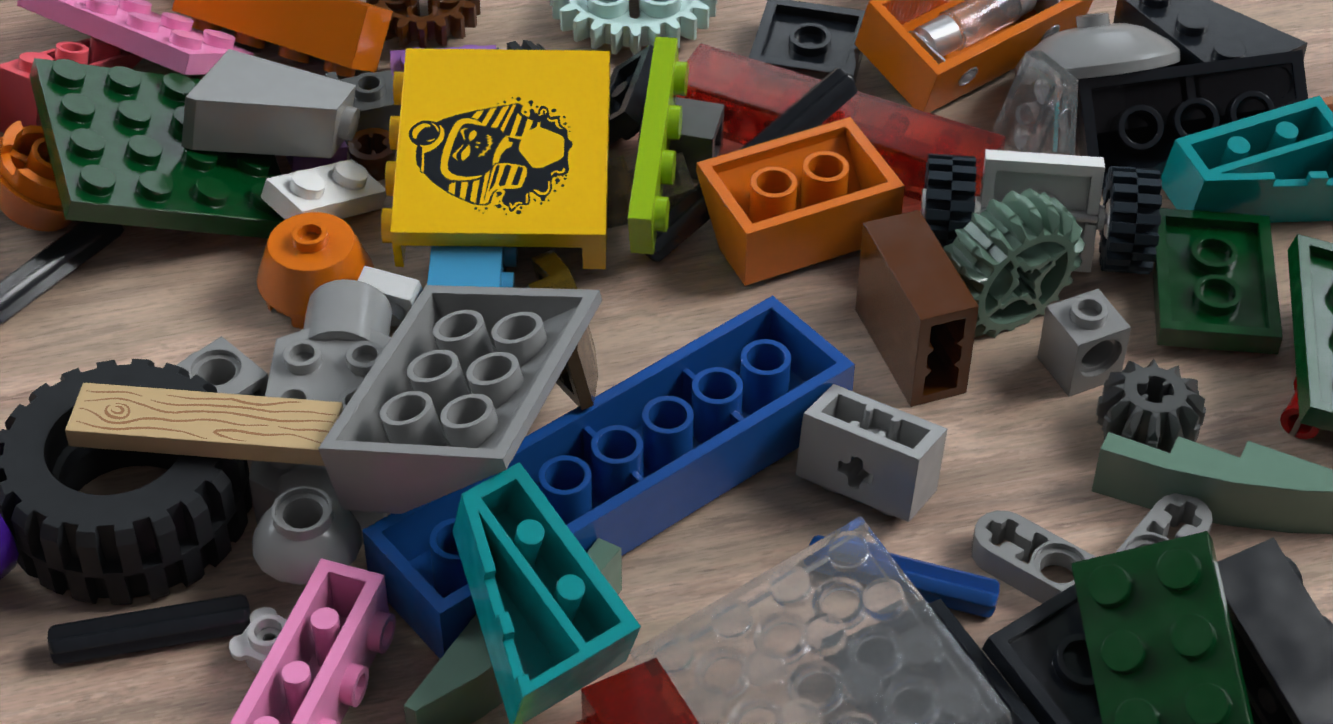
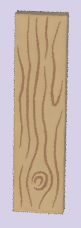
(201, 423)

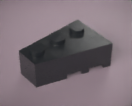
(1279, 637)

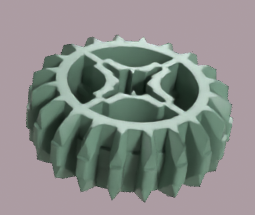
(1016, 258)

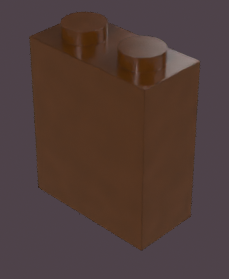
(915, 308)

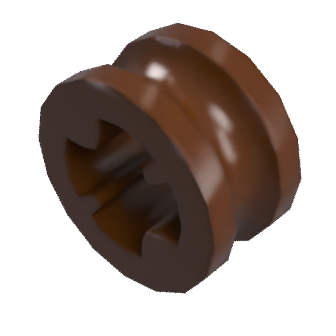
(372, 151)

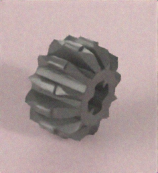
(1151, 405)

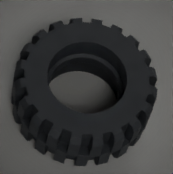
(125, 540)

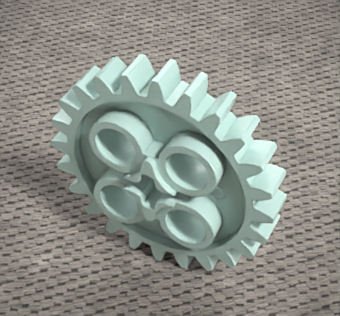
(611, 24)

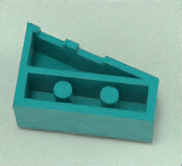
(1258, 165)
(537, 596)

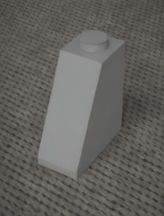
(268, 110)

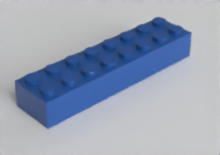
(633, 458)

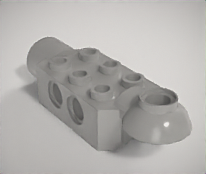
(325, 361)

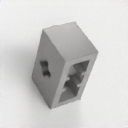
(870, 452)

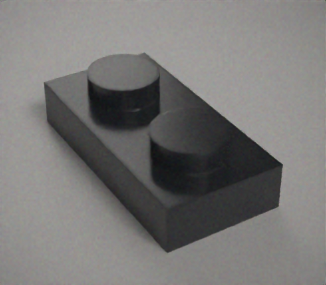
(628, 95)

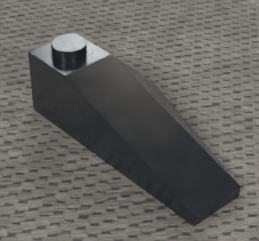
(1141, 113)

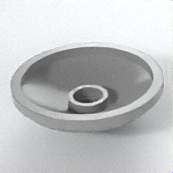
(1107, 48)

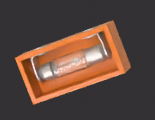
(953, 46)

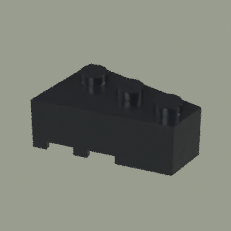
(1206, 29)

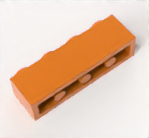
(337, 31)

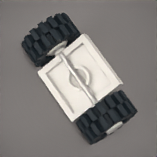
(1125, 220)

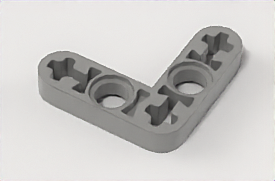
(1049, 549)

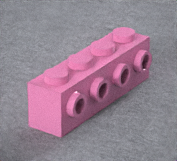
(322, 650)

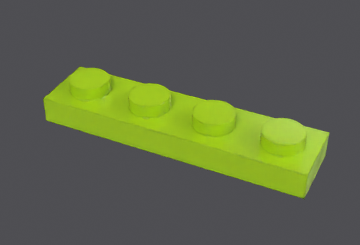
(654, 160)

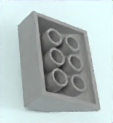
(452, 393)

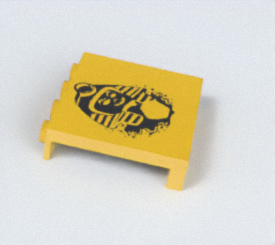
(500, 151)

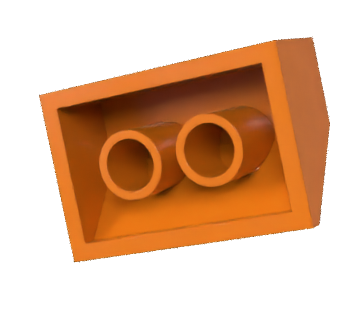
(797, 198)

